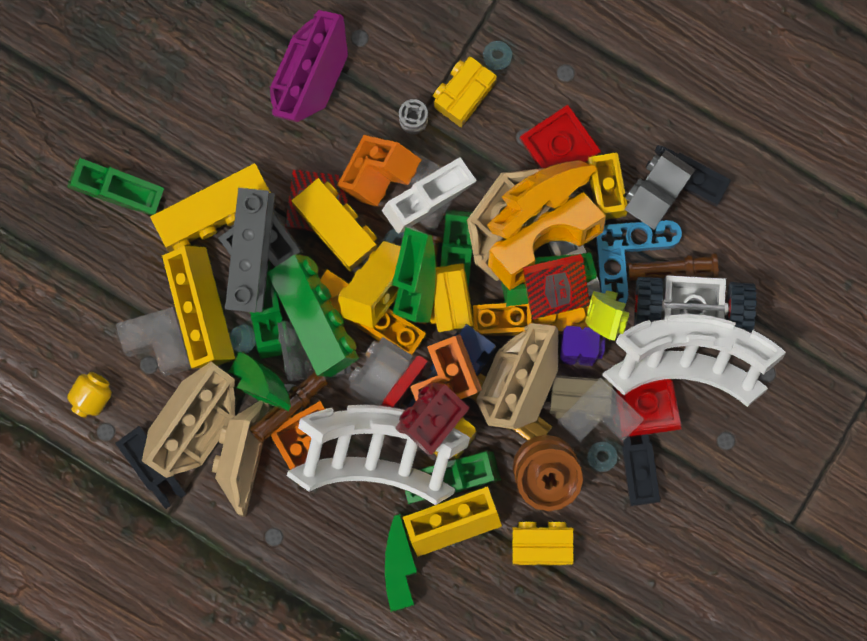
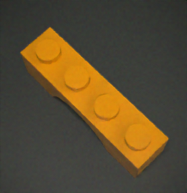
(572, 222)

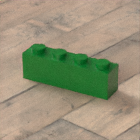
(313, 315)

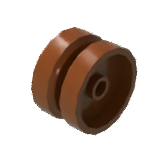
(547, 473)

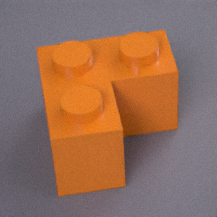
(375, 166)
(452, 367)
(292, 441)

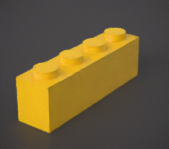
(205, 210)
(198, 306)

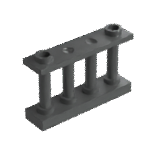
(250, 250)

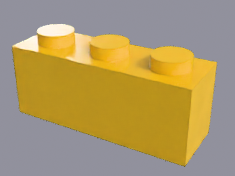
(335, 223)
(371, 289)
(452, 521)

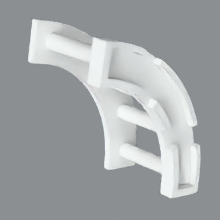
(649, 362)
(379, 421)

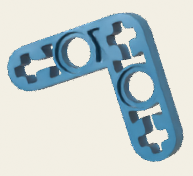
(617, 251)

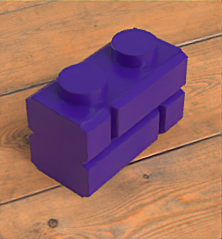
(581, 346)

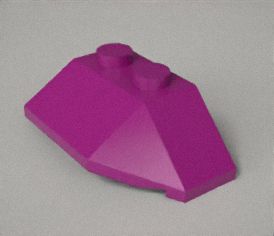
(310, 67)

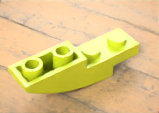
(607, 315)

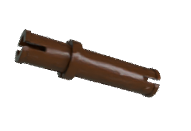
(298, 396)

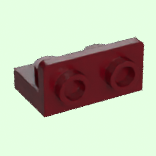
(432, 416)

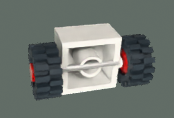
(696, 297)

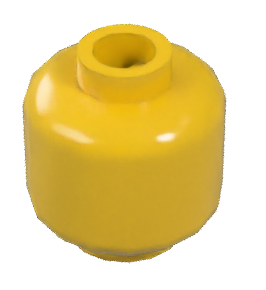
(89, 394)

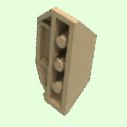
(489, 208)
(520, 378)
(191, 422)
(240, 457)

